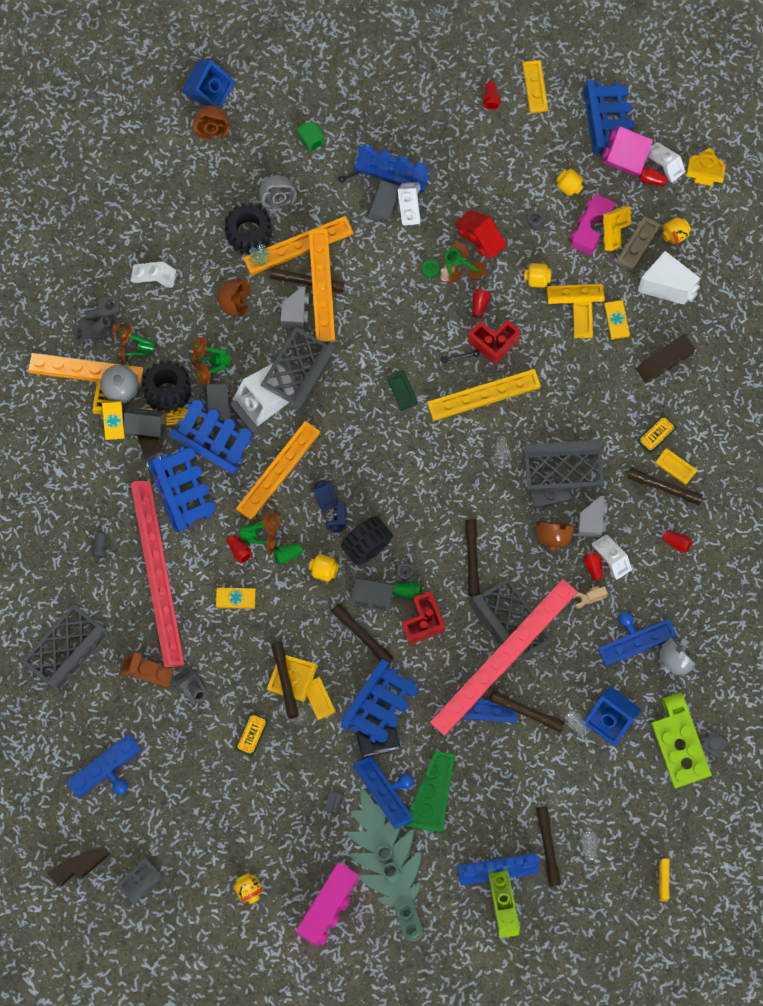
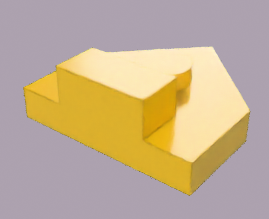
(706, 168)

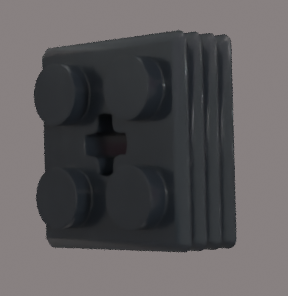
(371, 749)

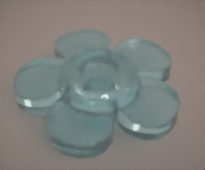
(259, 254)

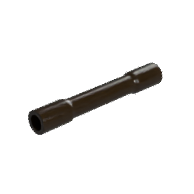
(284, 275)
(685, 494)
(471, 535)
(378, 650)
(289, 700)
(547, 720)
(544, 823)

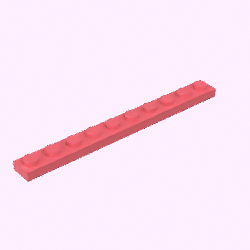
(157, 574)
(503, 657)

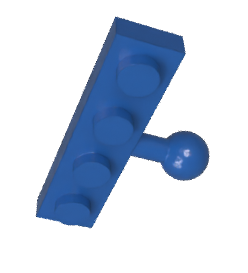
(636, 641)
(104, 767)
(384, 792)

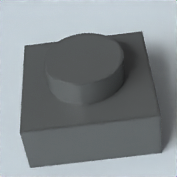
(714, 744)

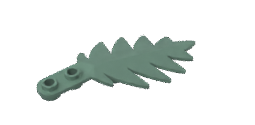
(389, 861)

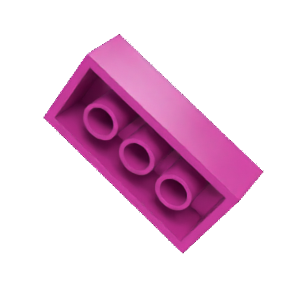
(328, 905)

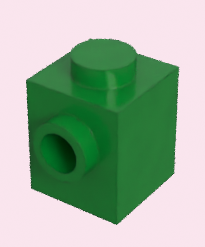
(310, 135)

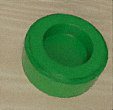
(430, 269)

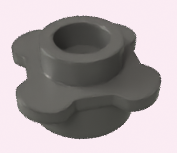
(534, 215)
(405, 567)

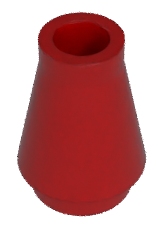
(491, 97)
(653, 177)
(479, 302)
(678, 541)
(239, 549)
(594, 565)

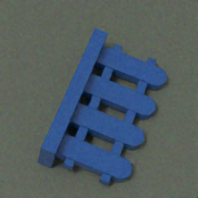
(595, 109)
(390, 169)
(202, 436)
(173, 481)
(372, 688)
(516, 866)

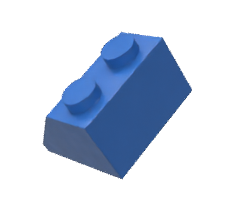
(208, 84)
(612, 716)

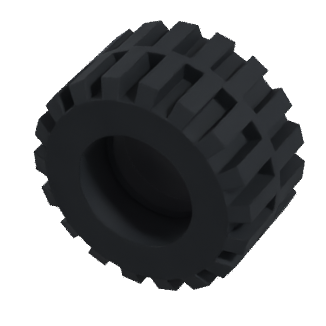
(248, 214)
(170, 398)
(366, 540)

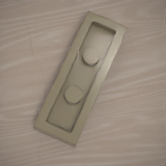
(638, 243)

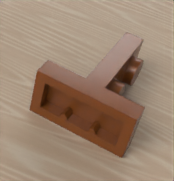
(145, 670)

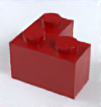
(482, 232)
(494, 344)
(427, 623)

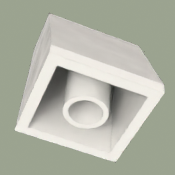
(670, 280)
(257, 400)

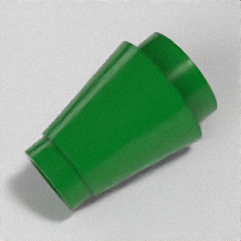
(285, 553)
(408, 590)

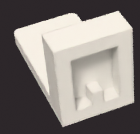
(668, 159)
(409, 203)
(154, 271)
(613, 555)

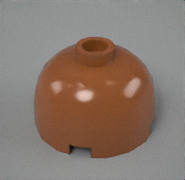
(210, 120)
(232, 296)
(554, 534)

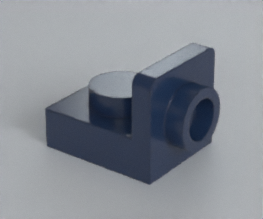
(324, 494)
(340, 516)

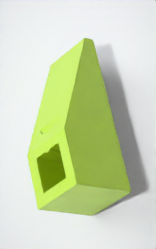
(504, 904)

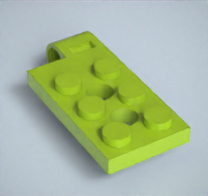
(680, 726)

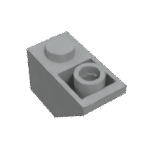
(293, 309)
(591, 519)

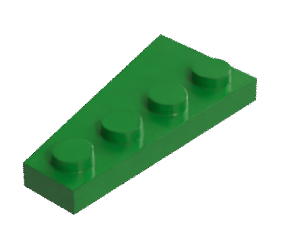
(432, 797)

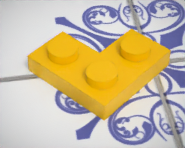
(613, 222)

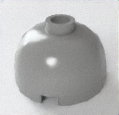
(277, 189)
(119, 383)
(675, 658)

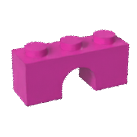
(585, 238)

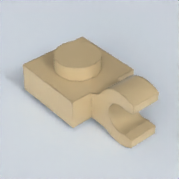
(593, 595)

